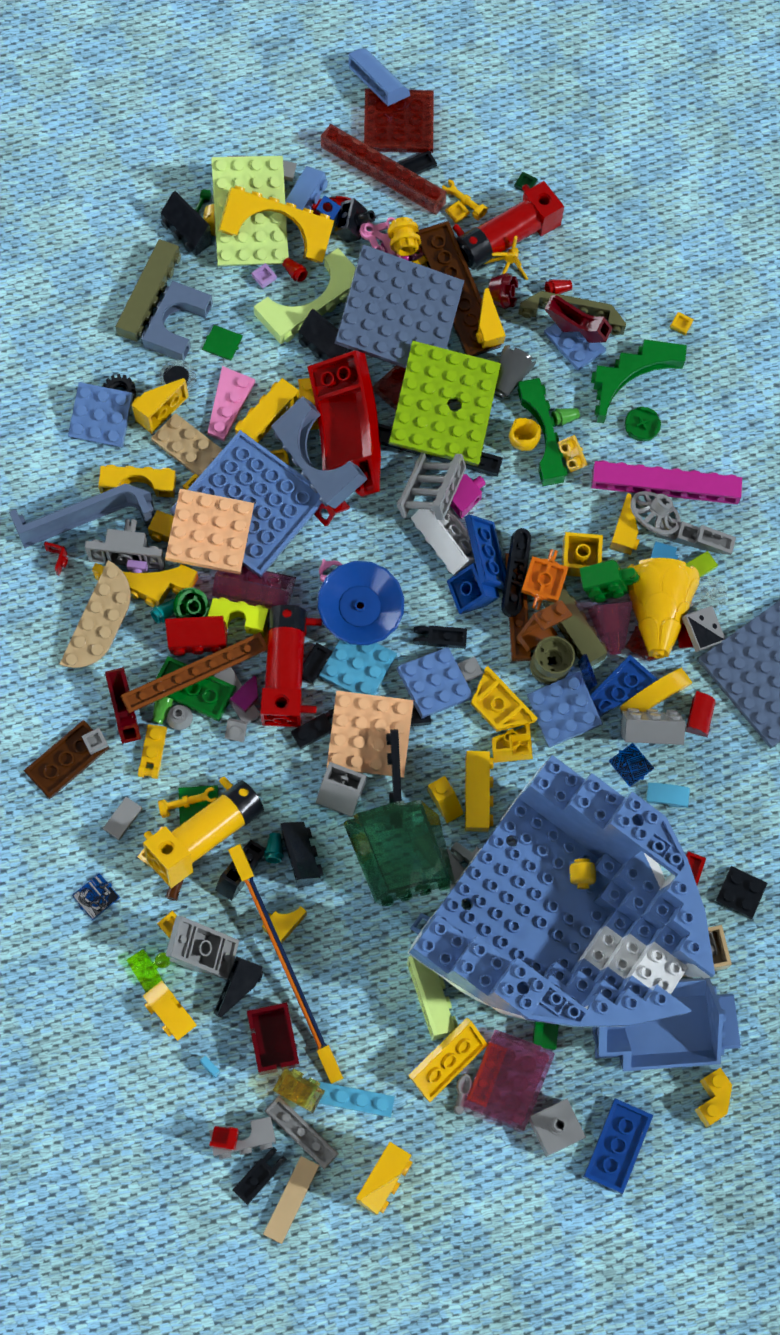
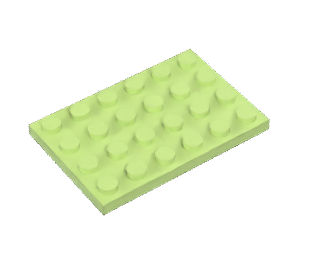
(262, 235)

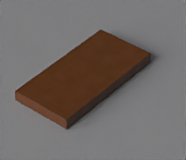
(63, 761)

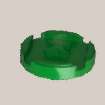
(642, 424)

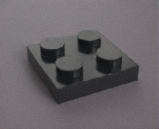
(741, 892)

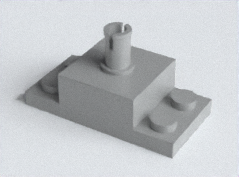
(125, 546)
(201, 948)

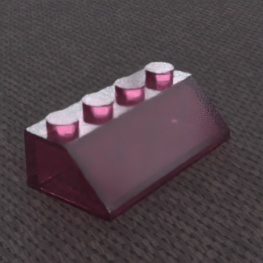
(267, 591)

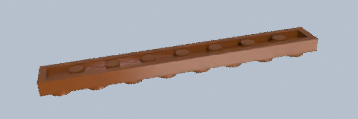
(194, 673)

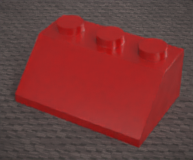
(196, 635)

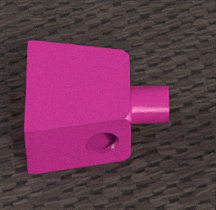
(467, 495)

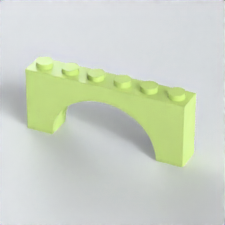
(286, 321)

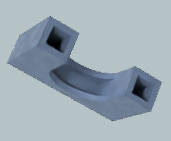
(176, 298)

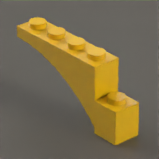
(155, 586)

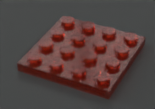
(401, 126)

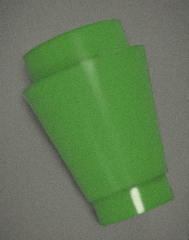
(565, 415)
(161, 710)

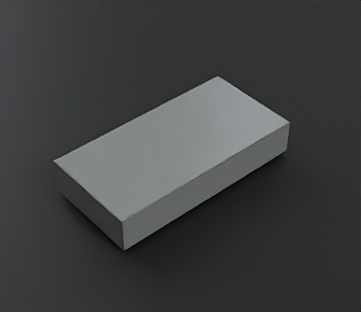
(122, 818)

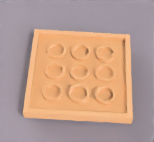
(209, 531)
(361, 731)

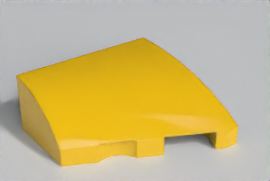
(513, 745)

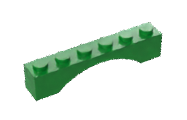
(532, 398)

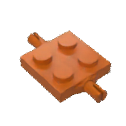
(544, 579)

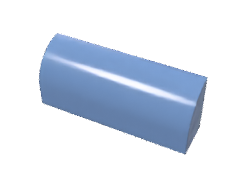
(377, 77)

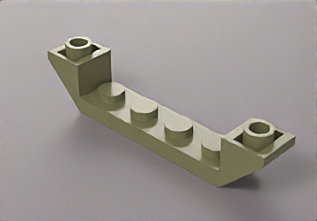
(529, 307)

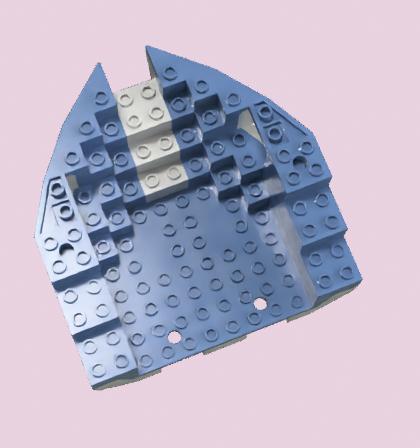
(564, 951)

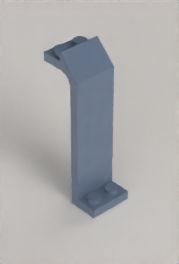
(83, 513)

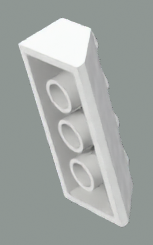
(447, 538)

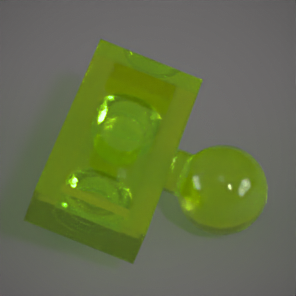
(146, 970)

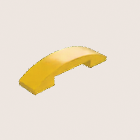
(658, 691)

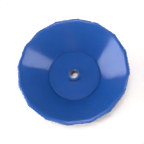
(363, 584)

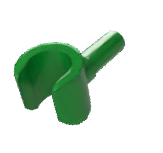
(204, 195)

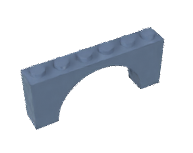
(293, 431)

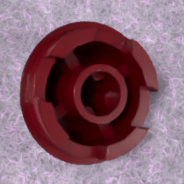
(503, 290)

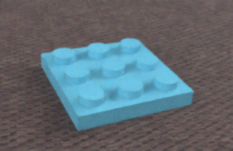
(358, 667)

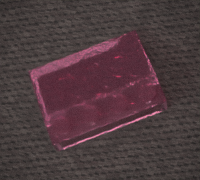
(509, 1080)

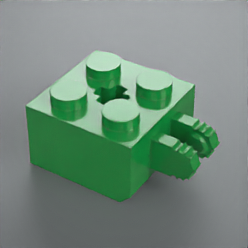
(607, 580)

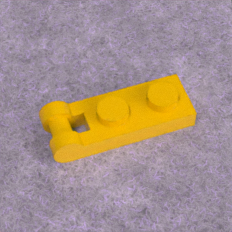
(152, 751)

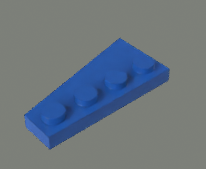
(621, 685)

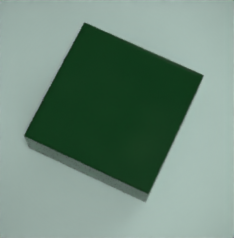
(524, 179)

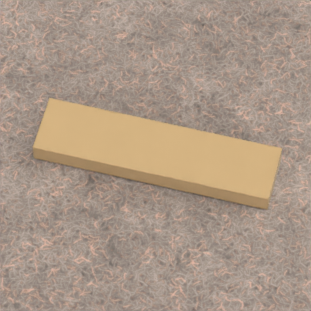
(291, 1200)

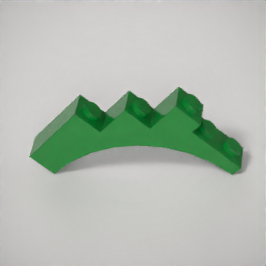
(650, 357)

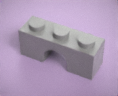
(261, 1136)

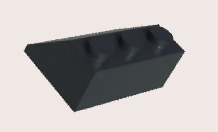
(186, 224)
(320, 337)
(301, 853)

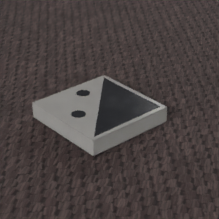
(703, 628)

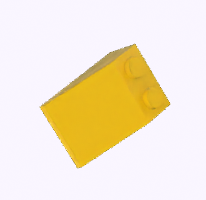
(158, 404)

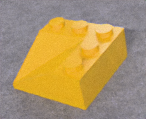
(384, 1179)

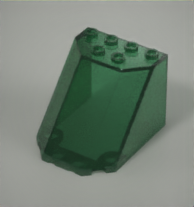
(401, 851)

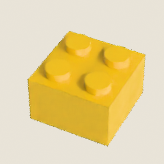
(581, 551)

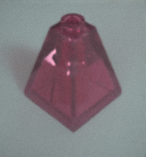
(612, 624)

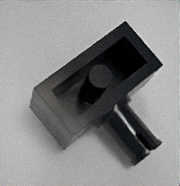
(350, 219)

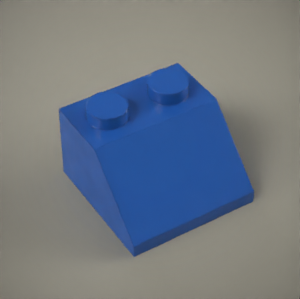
(468, 591)

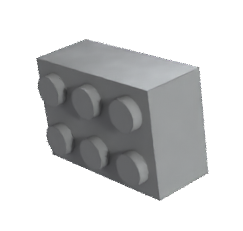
(653, 727)

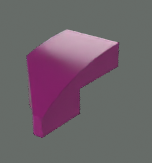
(246, 695)

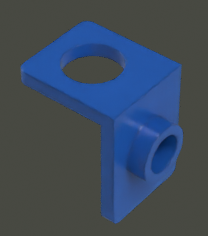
(335, 208)

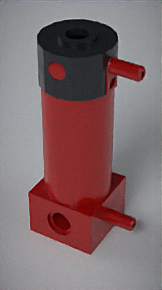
(538, 212)
(284, 666)

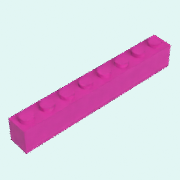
(669, 482)

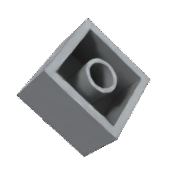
(556, 1127)

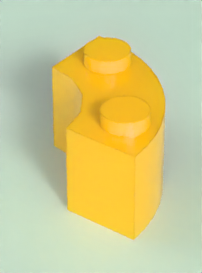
(169, 1010)

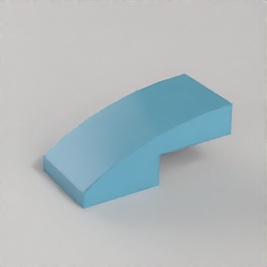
(668, 794)

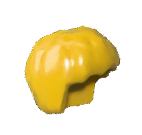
(524, 434)

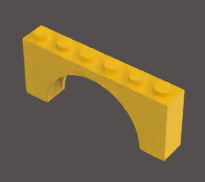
(314, 228)

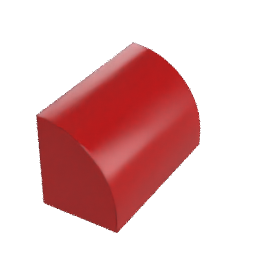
(700, 714)

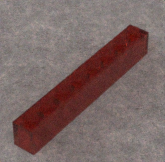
(383, 169)

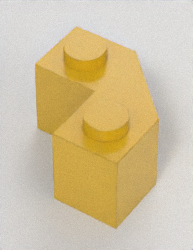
(719, 1090)

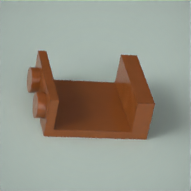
(541, 625)

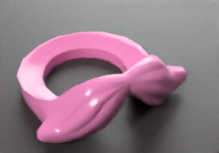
(325, 565)

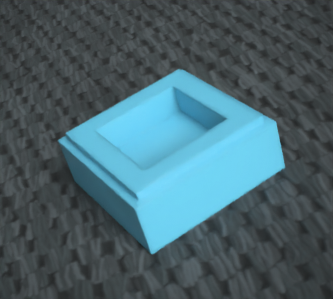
(210, 1067)

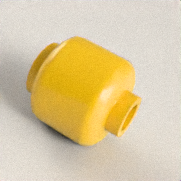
(582, 873)

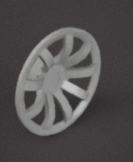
(659, 507)

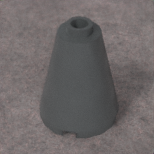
(513, 369)

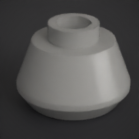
(179, 717)

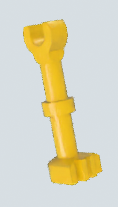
(479, 210)
(165, 806)

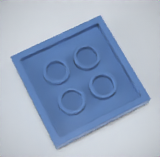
(100, 414)
(434, 682)
(564, 709)

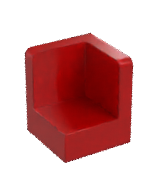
(224, 1138)

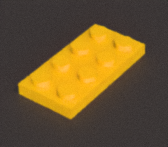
(448, 1059)

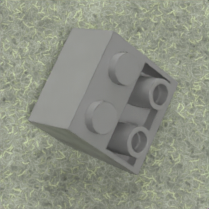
(341, 789)

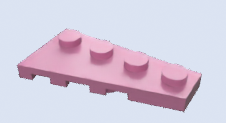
(229, 400)

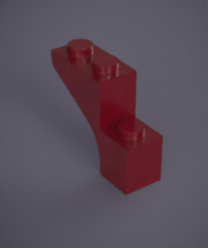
(572, 319)
(126, 722)

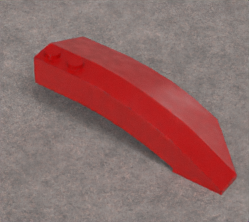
(348, 416)

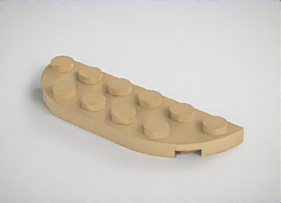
(100, 619)

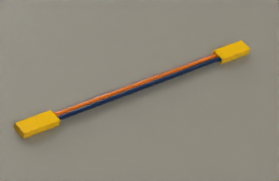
(325, 1053)

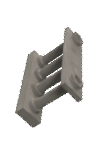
(444, 494)

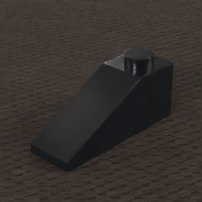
(230, 881)
(240, 981)

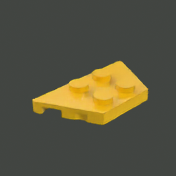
(499, 704)

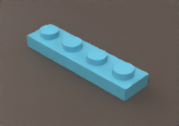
(357, 1100)

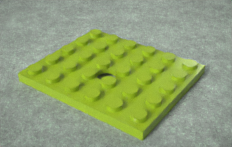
(422, 413)

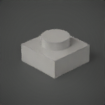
(470, 669)
(236, 730)
(95, 741)

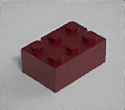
(274, 1038)

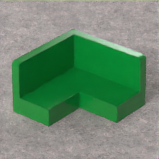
(545, 1035)

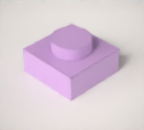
(264, 275)
(137, 566)

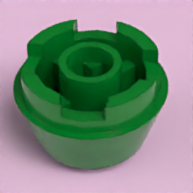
(191, 603)

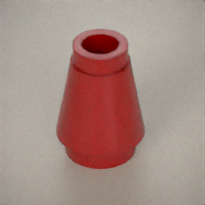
(296, 271)
(558, 286)

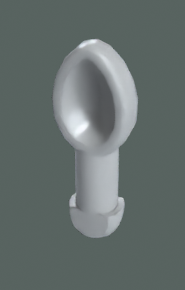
(463, 1087)

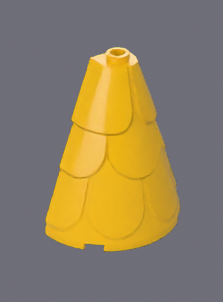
(661, 601)

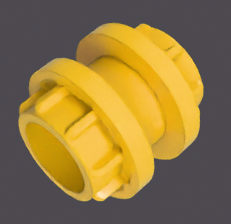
(403, 236)

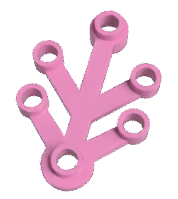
(375, 234)

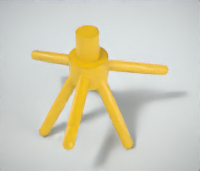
(510, 257)

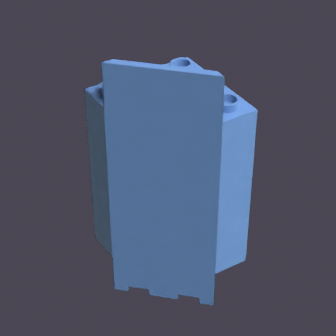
(676, 1040)

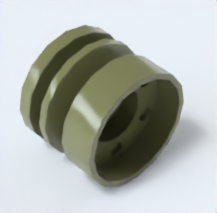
(553, 650)

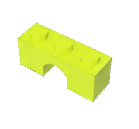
(255, 616)

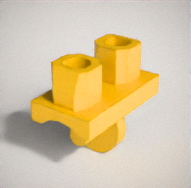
(572, 453)

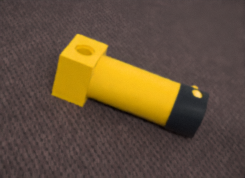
(175, 851)

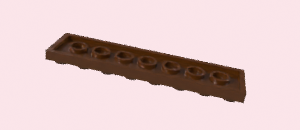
(445, 256)

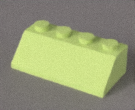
(432, 1000)

